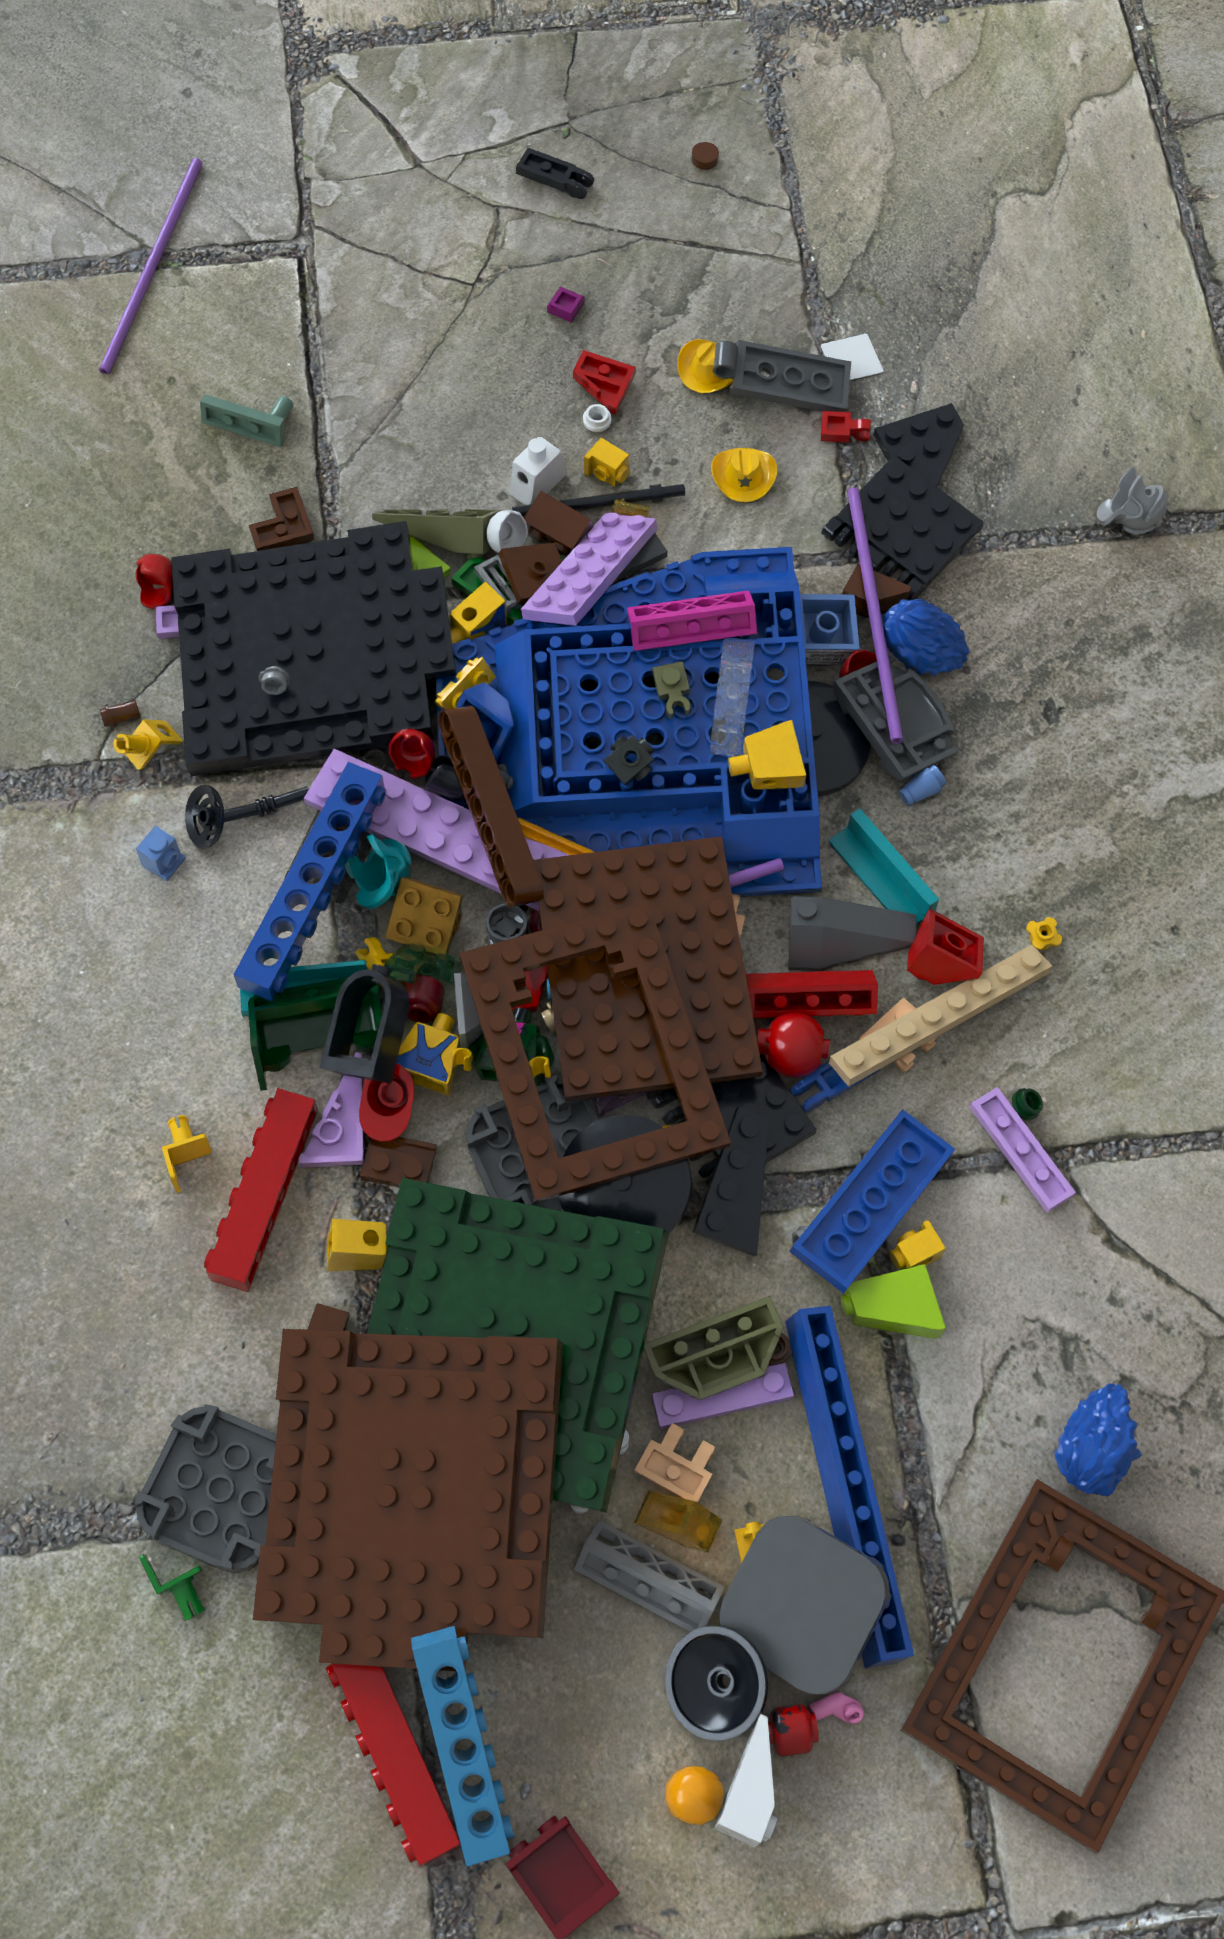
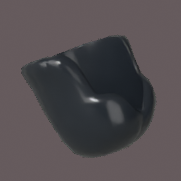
(443, 779)

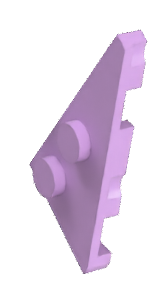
(339, 1135)

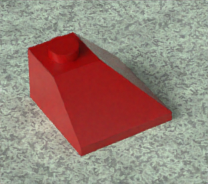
(945, 951)

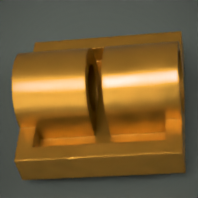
(425, 916)

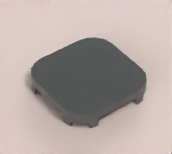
(496, 1151)
(211, 1489)
(806, 1603)

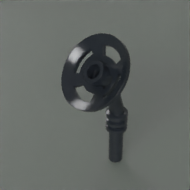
(217, 816)

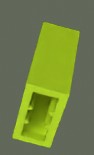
(896, 1303)

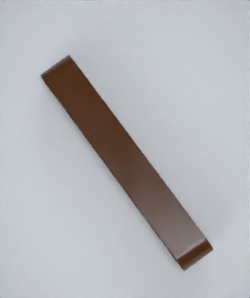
(490, 806)

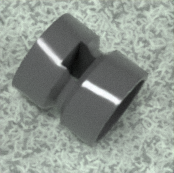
(505, 923)

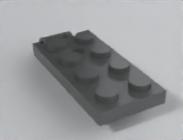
(793, 375)

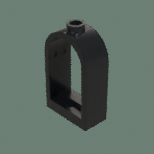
(344, 1021)

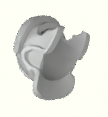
(1134, 505)

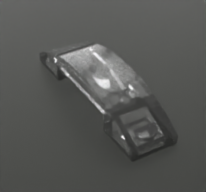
(732, 697)

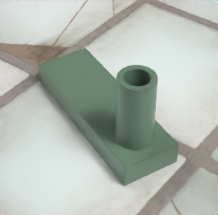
(247, 421)

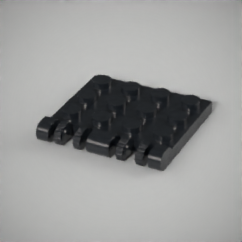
(907, 525)
(760, 1095)

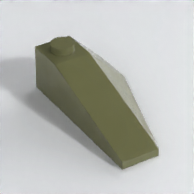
(457, 532)

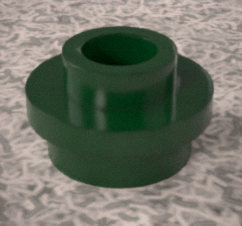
(1027, 1103)

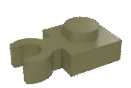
(672, 685)

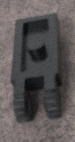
(554, 173)

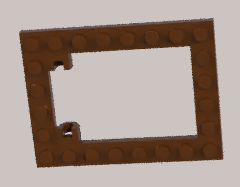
(499, 983)
(1179, 1613)

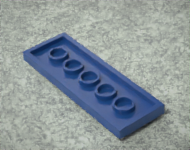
(872, 1201)

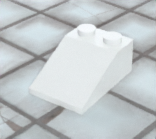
(750, 1798)

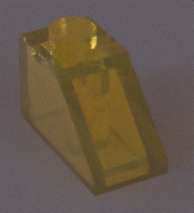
(679, 1520)

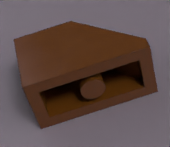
(889, 591)

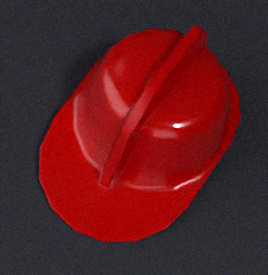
(387, 1107)

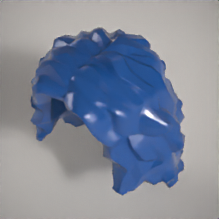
(924, 637)
(1098, 1442)

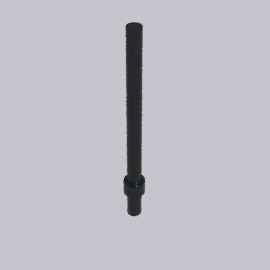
(654, 494)

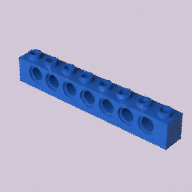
(352, 785)

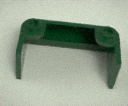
(301, 1021)

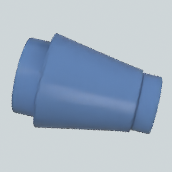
(923, 785)

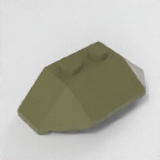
(717, 1351)

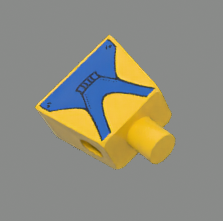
(478, 614)
(429, 1054)

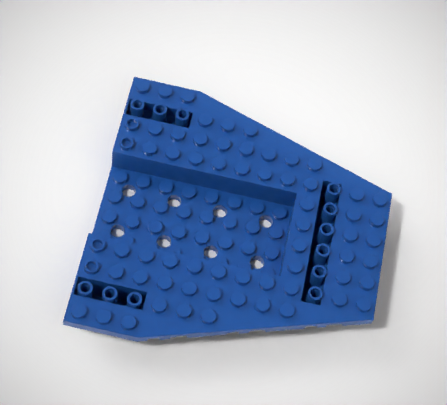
(689, 790)

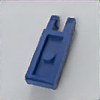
(828, 1083)

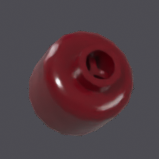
(425, 998)

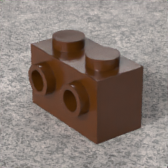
(556, 523)

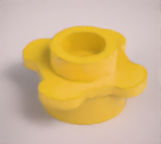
(1040, 941)

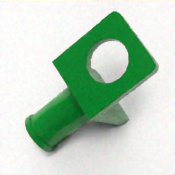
(180, 1587)

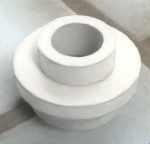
(598, 412)

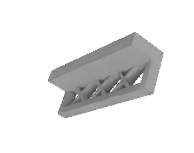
(646, 1581)

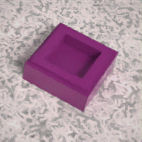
(565, 304)

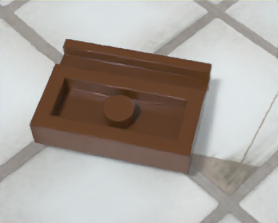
(398, 1159)

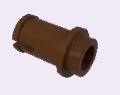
(119, 713)

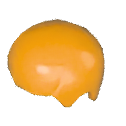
(694, 1795)

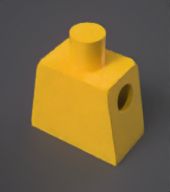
(771, 759)
(356, 1245)

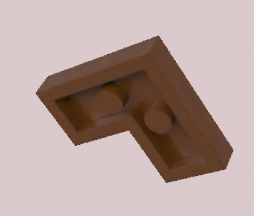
(288, 527)

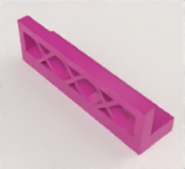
(692, 620)

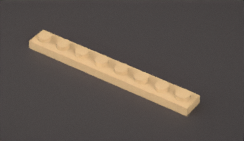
(939, 1015)

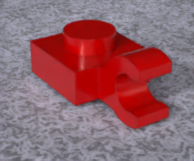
(840, 426)

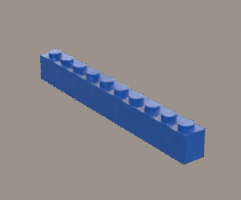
(845, 1466)

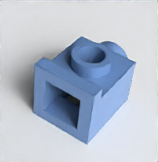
(160, 853)

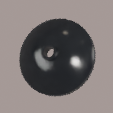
(697, 1687)

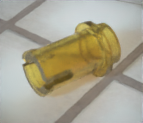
(629, 509)

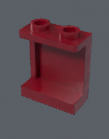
(560, 1877)

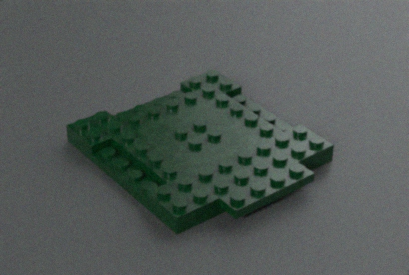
(532, 1272)

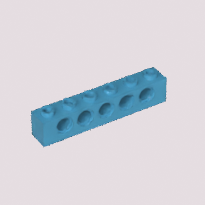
(478, 1839)

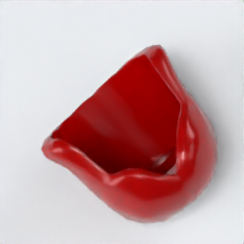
(154, 570)

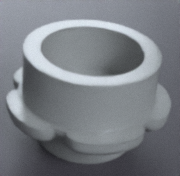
(274, 680)

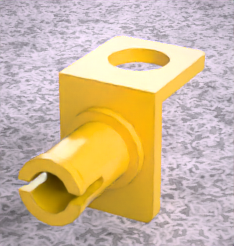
(145, 741)
(185, 1147)

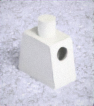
(536, 470)

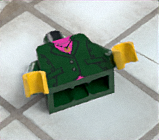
(535, 1045)

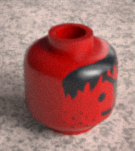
(792, 1730)

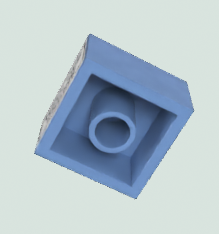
(829, 628)

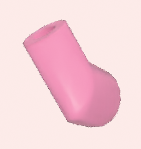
(839, 1706)

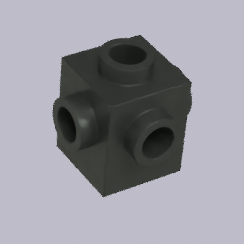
(629, 771)

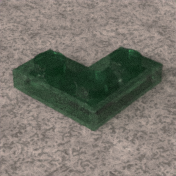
(413, 960)

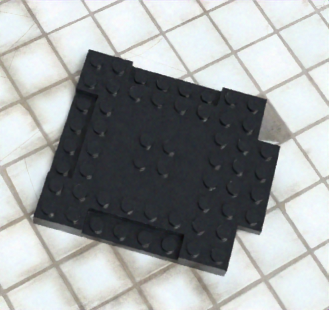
(336, 616)

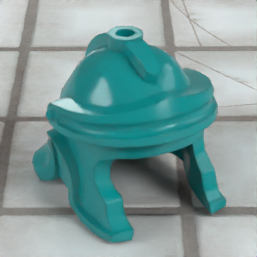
(381, 872)

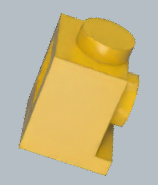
(607, 463)
(917, 1248)

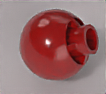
(793, 1044)

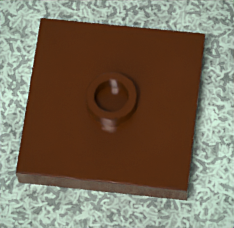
(529, 567)

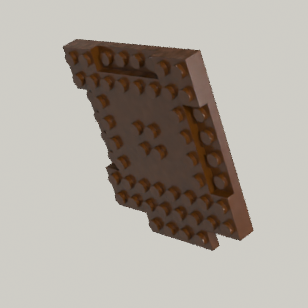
(410, 1489)

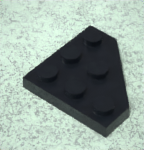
(923, 440)

